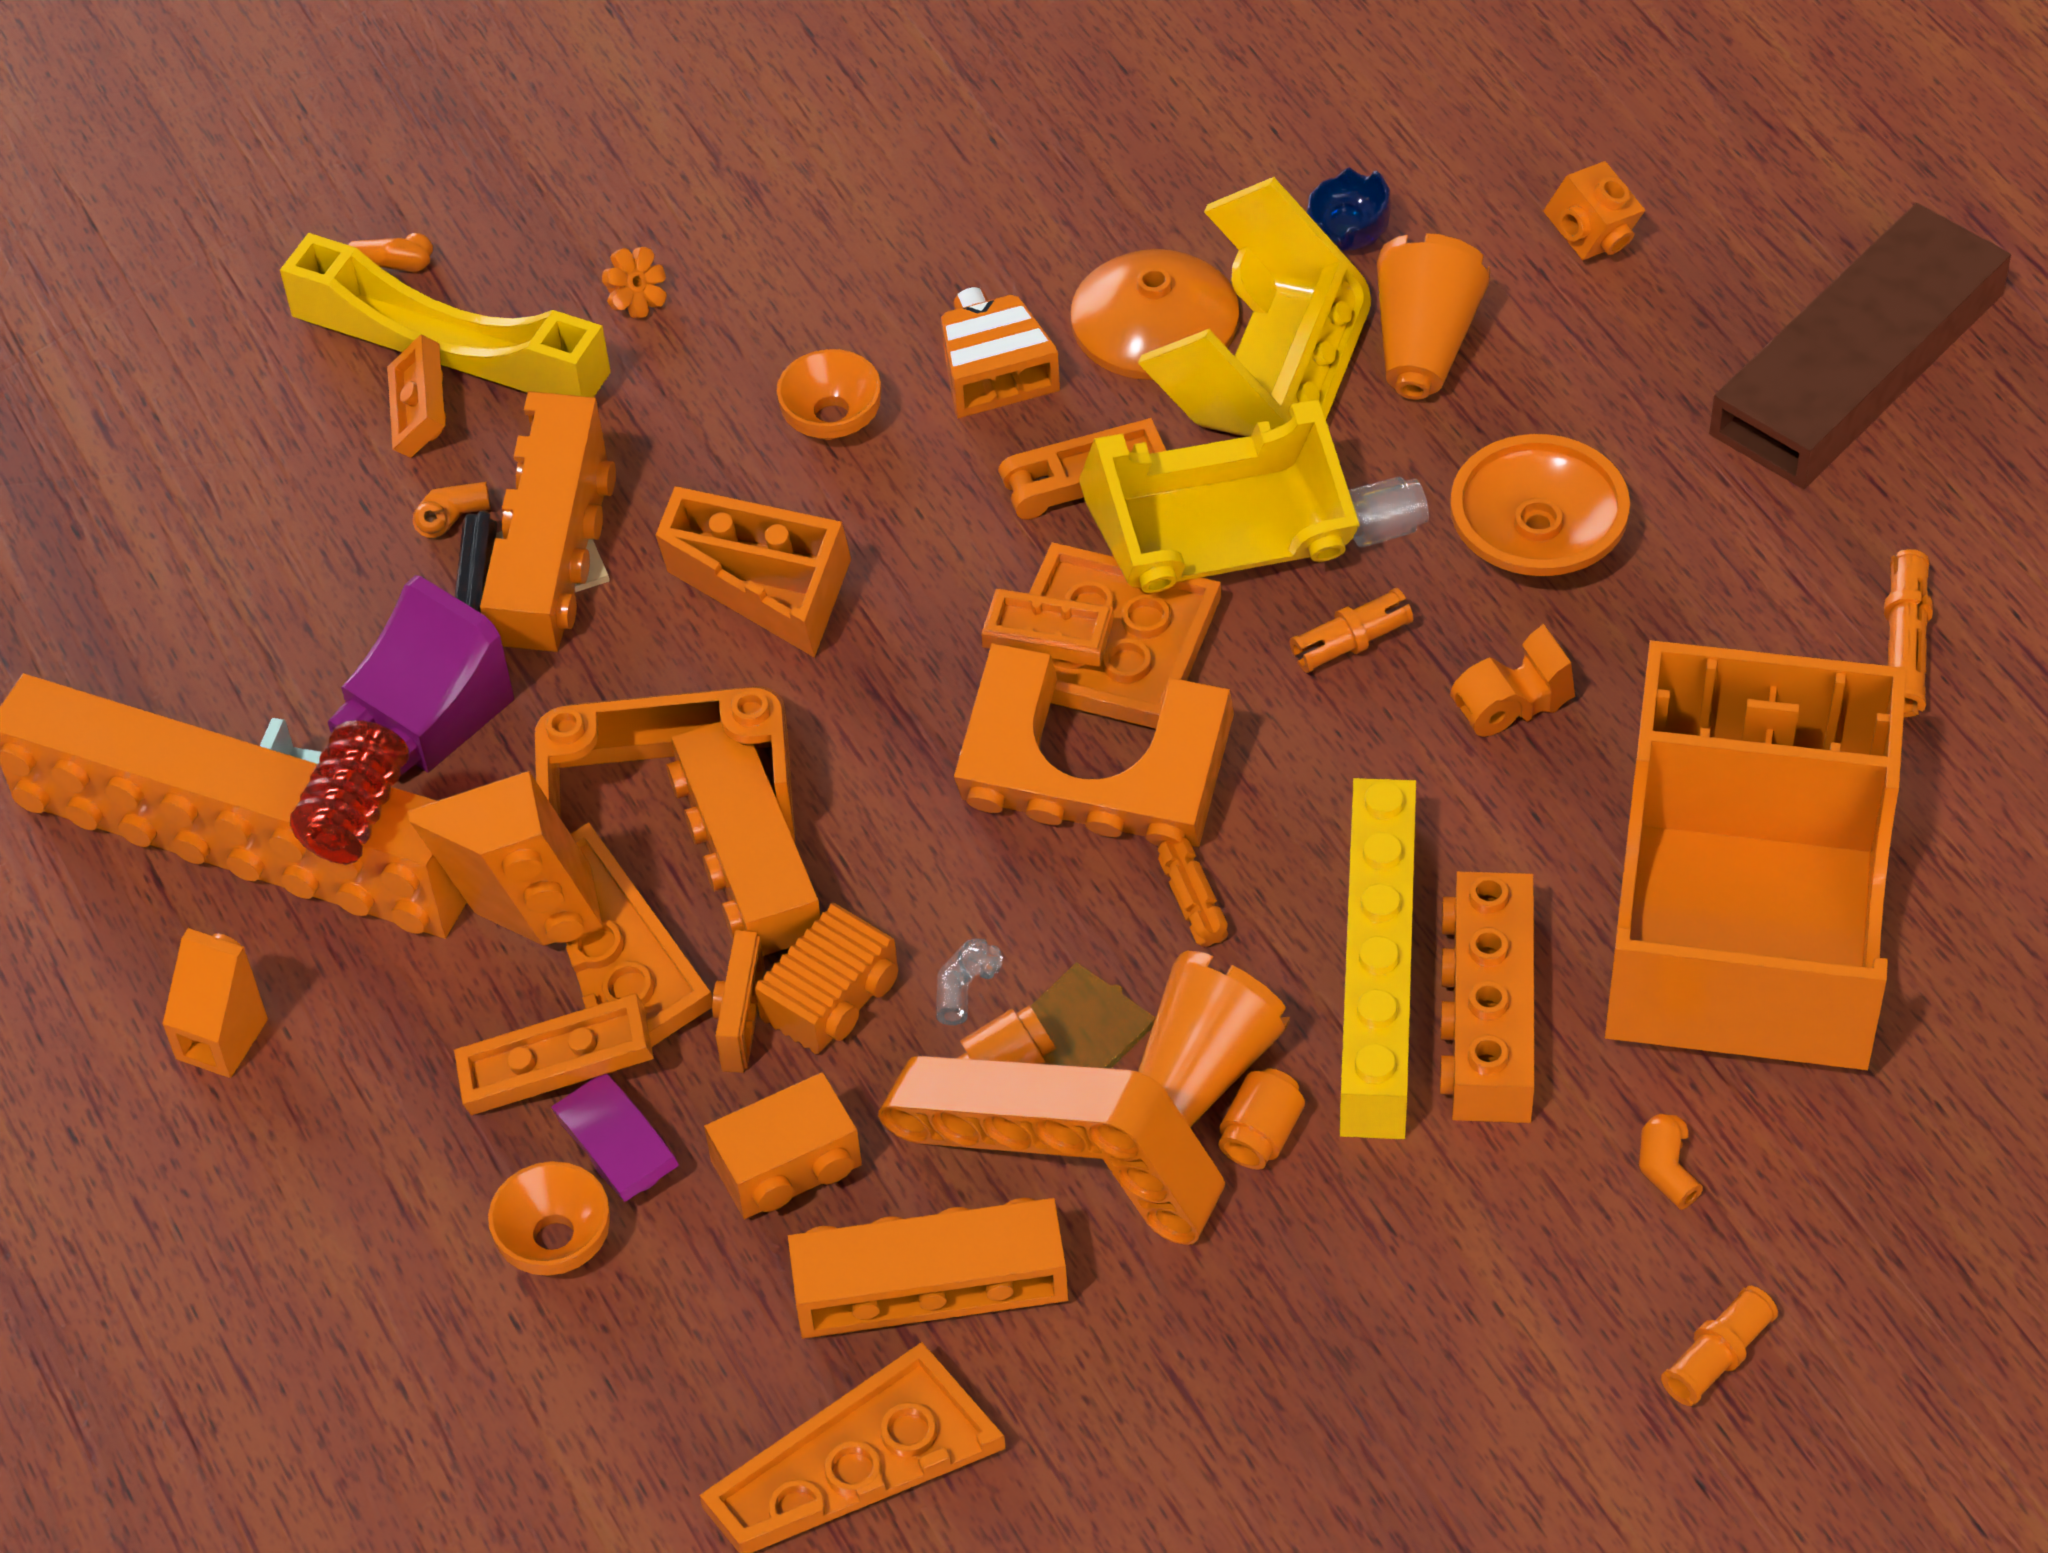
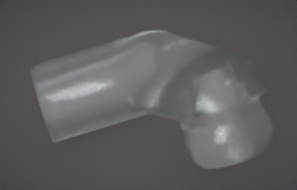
(958, 972)

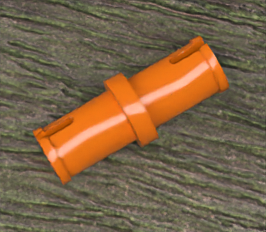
(1351, 630)
(1719, 1345)

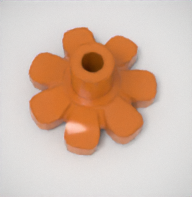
(634, 281)

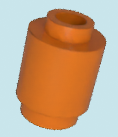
(1010, 1038)
(1261, 1118)

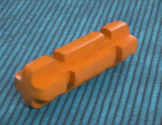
(1193, 892)

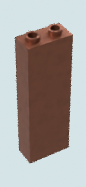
(1859, 345)

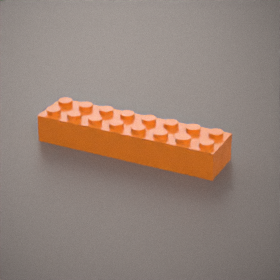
(209, 803)

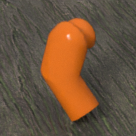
(398, 253)
(445, 505)
(1660, 1159)

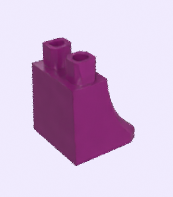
(430, 675)

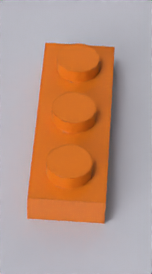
(553, 1054)

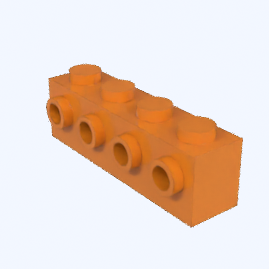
(745, 837)
(1491, 997)
(928, 1267)

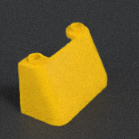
(1221, 502)

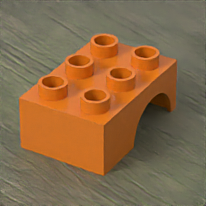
(1758, 855)

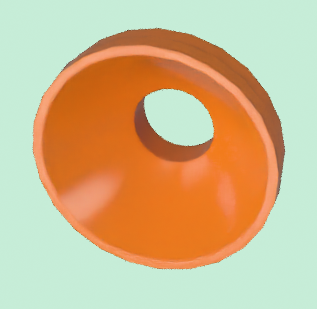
(827, 380)
(547, 1196)

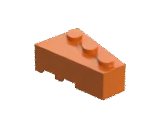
(757, 561)

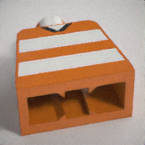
(995, 353)

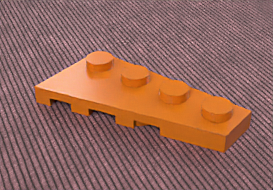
(633, 950)
(860, 1449)

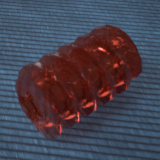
(348, 790)

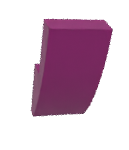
(615, 1136)

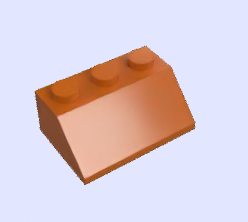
(513, 859)

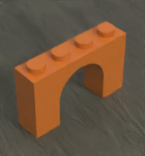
(1156, 798)

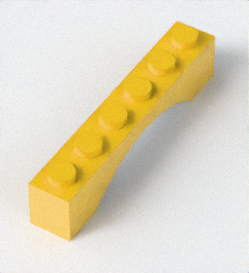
(353, 295)
(1378, 960)

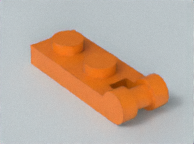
(1063, 465)

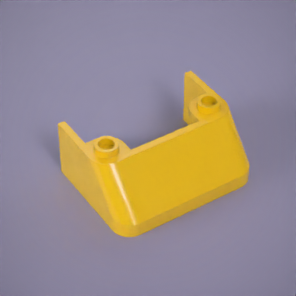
(1301, 328)

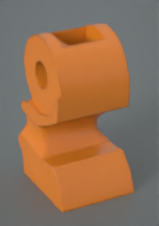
(1497, 695)

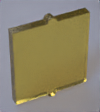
(1089, 1020)

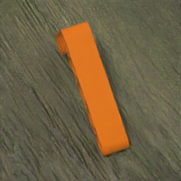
(1065, 1113)

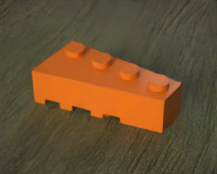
(548, 522)

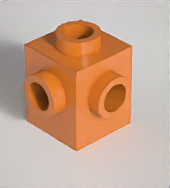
(1594, 211)

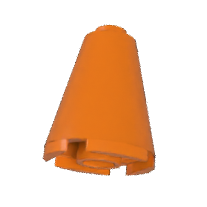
(1426, 308)
(1209, 1032)

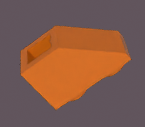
(213, 1003)

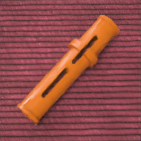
(1908, 612)

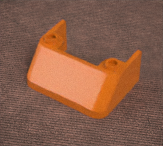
(644, 728)

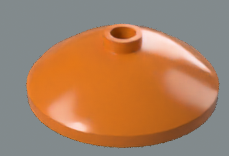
(1149, 303)
(1539, 504)

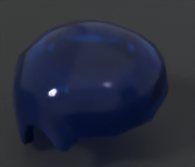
(1351, 208)

